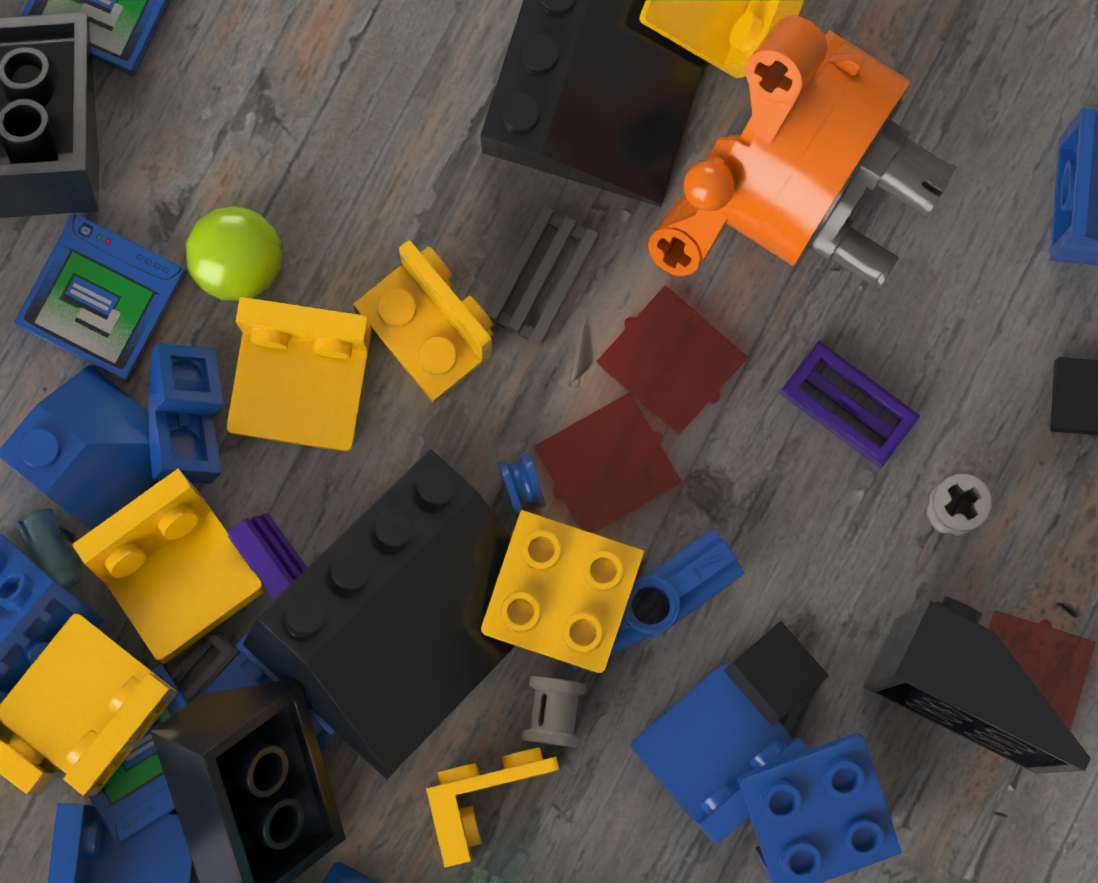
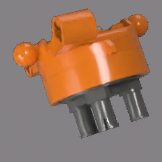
(804, 159)

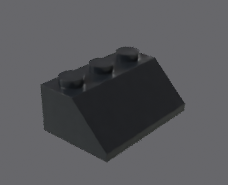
(249, 784)

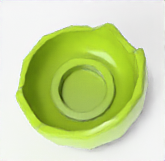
(233, 253)

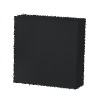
(1075, 396)
(776, 673)

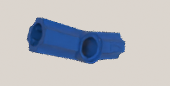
(684, 582)

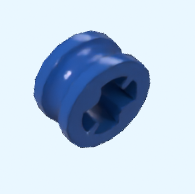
(521, 483)

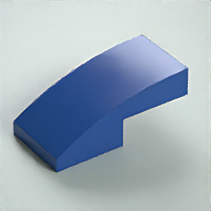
(181, 410)

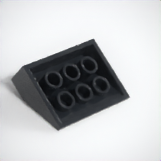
(592, 97)
(47, 116)
(393, 615)
(971, 684)

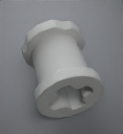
(976, 513)
(554, 711)

